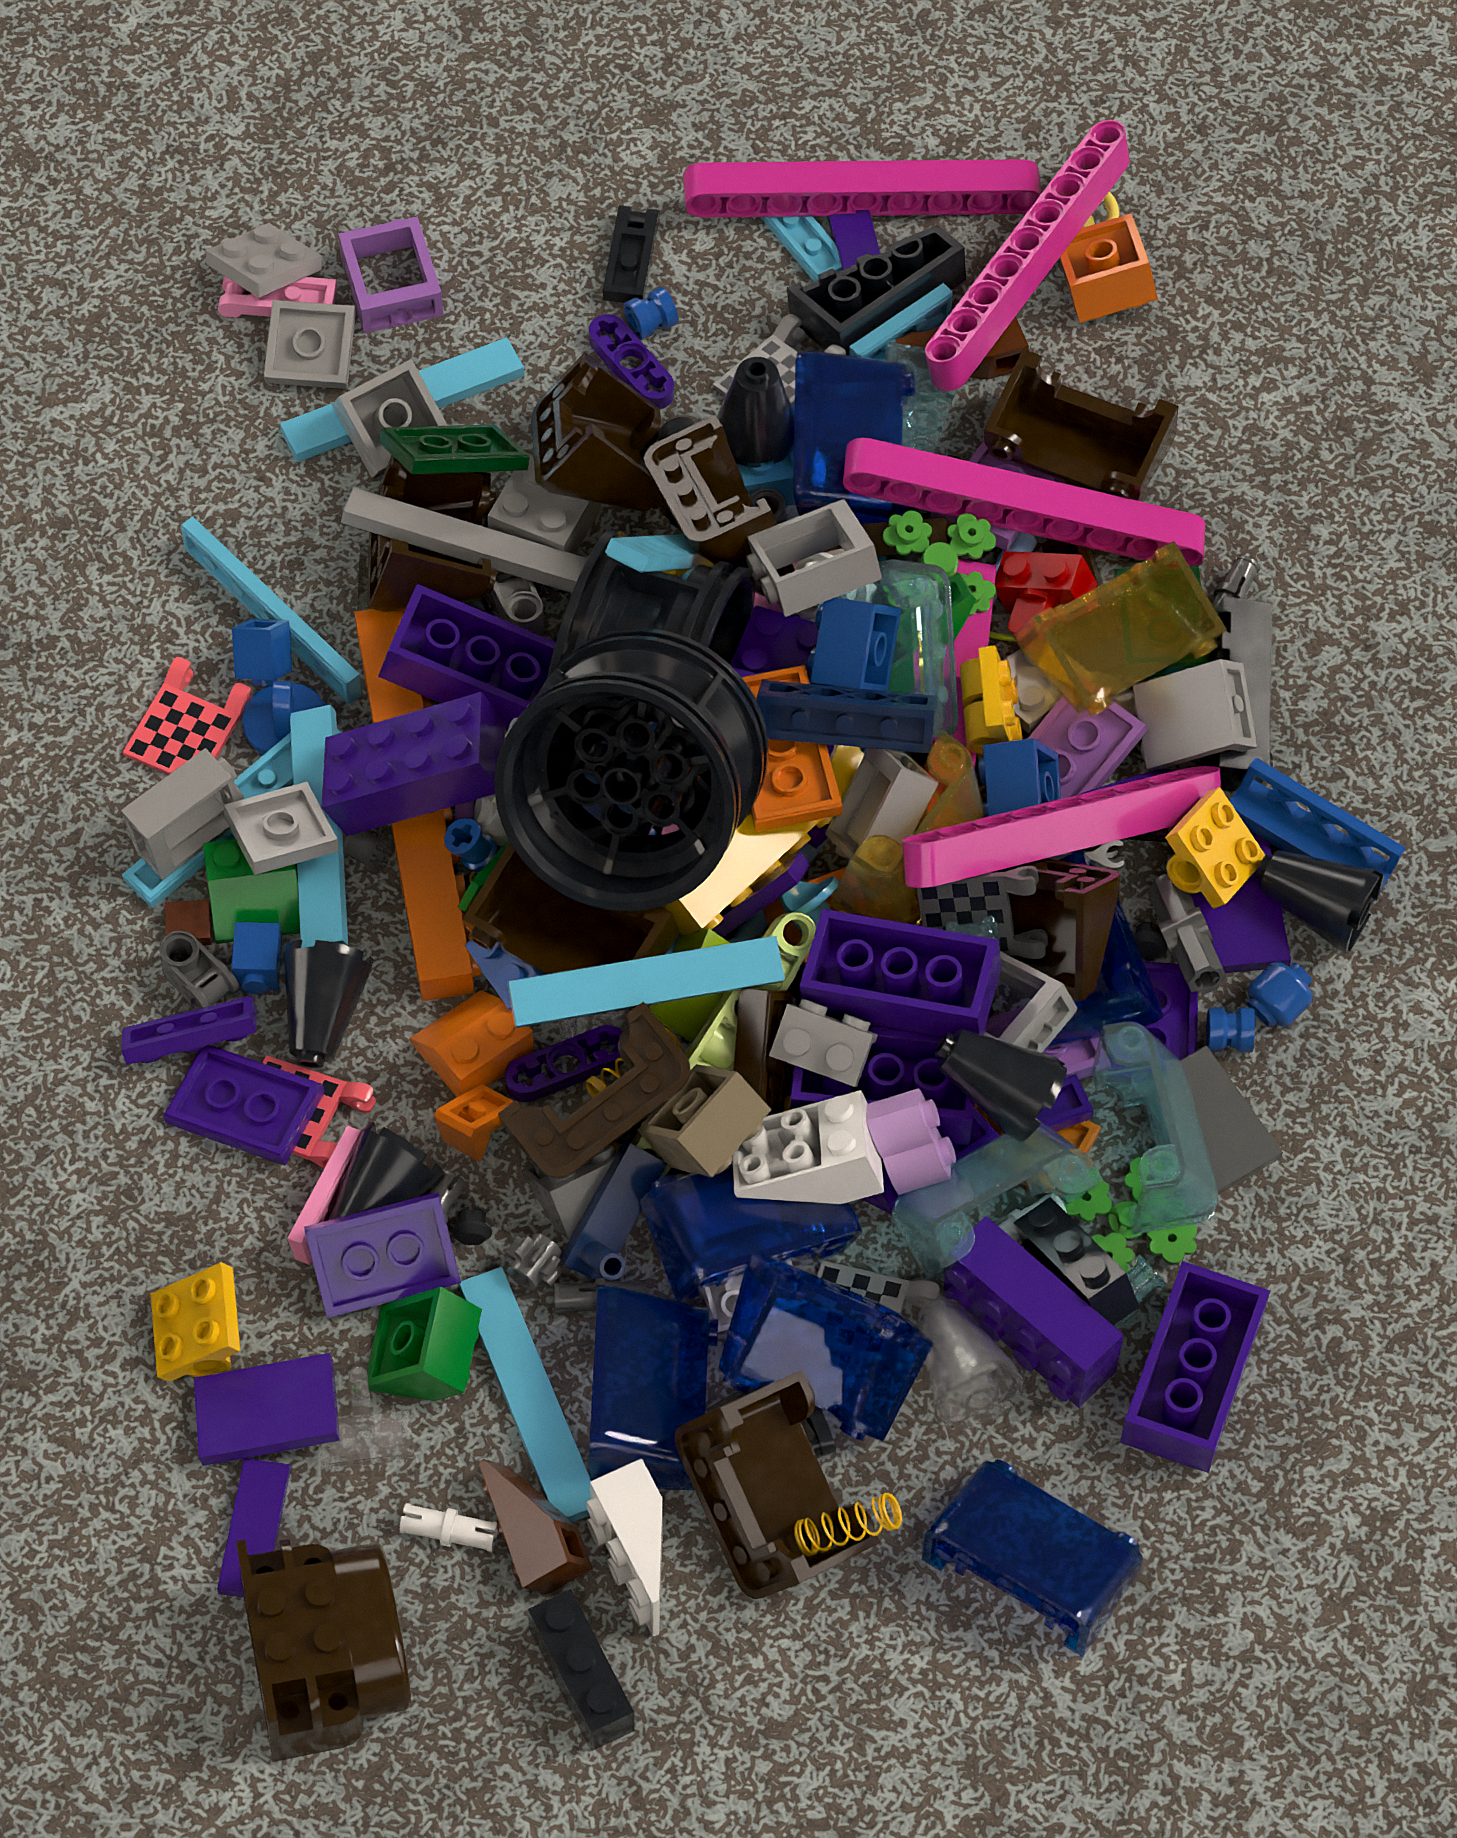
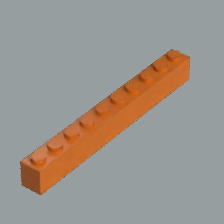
(423, 861)

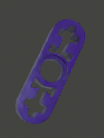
(630, 345)
(558, 1080)

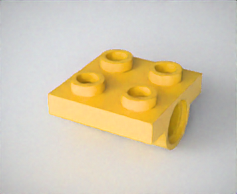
(988, 700)
(1212, 850)
(196, 1324)

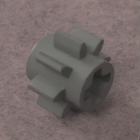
(534, 1261)

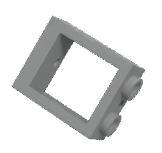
(804, 538)
(882, 800)
(182, 812)
(1044, 1014)

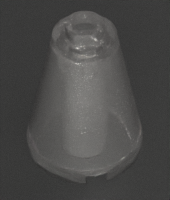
(966, 1368)

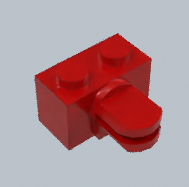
(1038, 581)

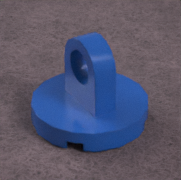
(269, 712)

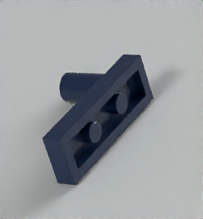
(612, 1214)

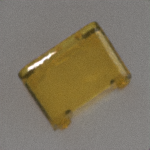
(1122, 631)
(876, 875)

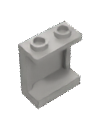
(1194, 714)

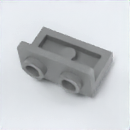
(822, 1042)

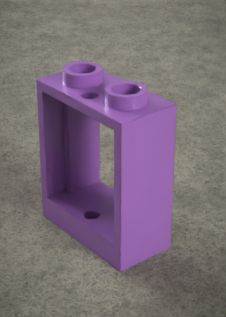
(381, 309)

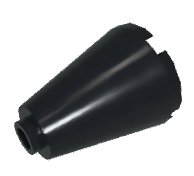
(757, 414)
(1322, 894)
(321, 997)
(1002, 1078)
(383, 1173)

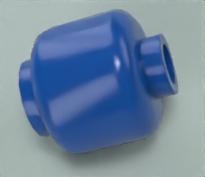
(1280, 994)

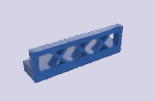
(1283, 823)

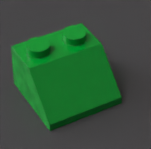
(247, 897)
(424, 1345)

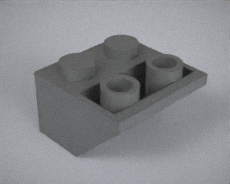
(569, 1197)

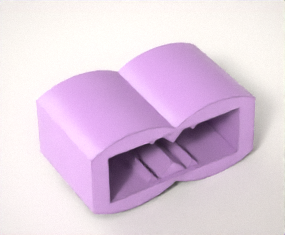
(909, 1141)

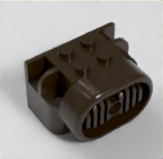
(323, 1643)

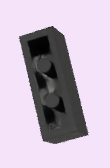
(1077, 1260)
(581, 1670)

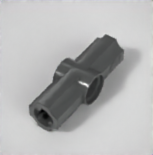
(1186, 935)

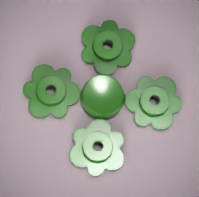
(944, 554)
(1115, 1243)

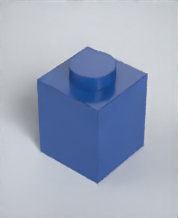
(262, 650)
(257, 956)

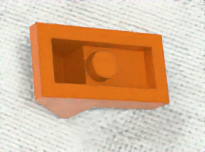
(471, 1119)

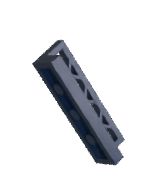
(848, 716)

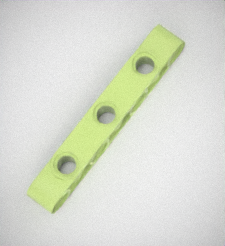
(717, 1038)

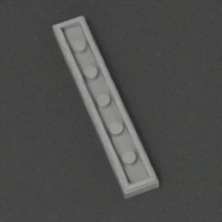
(462, 539)

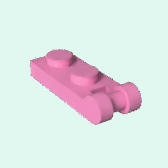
(303, 290)

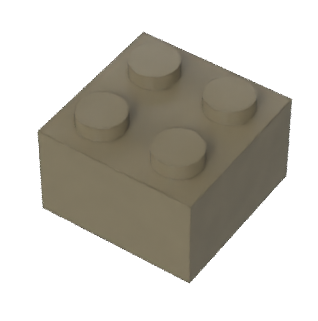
(705, 1121)

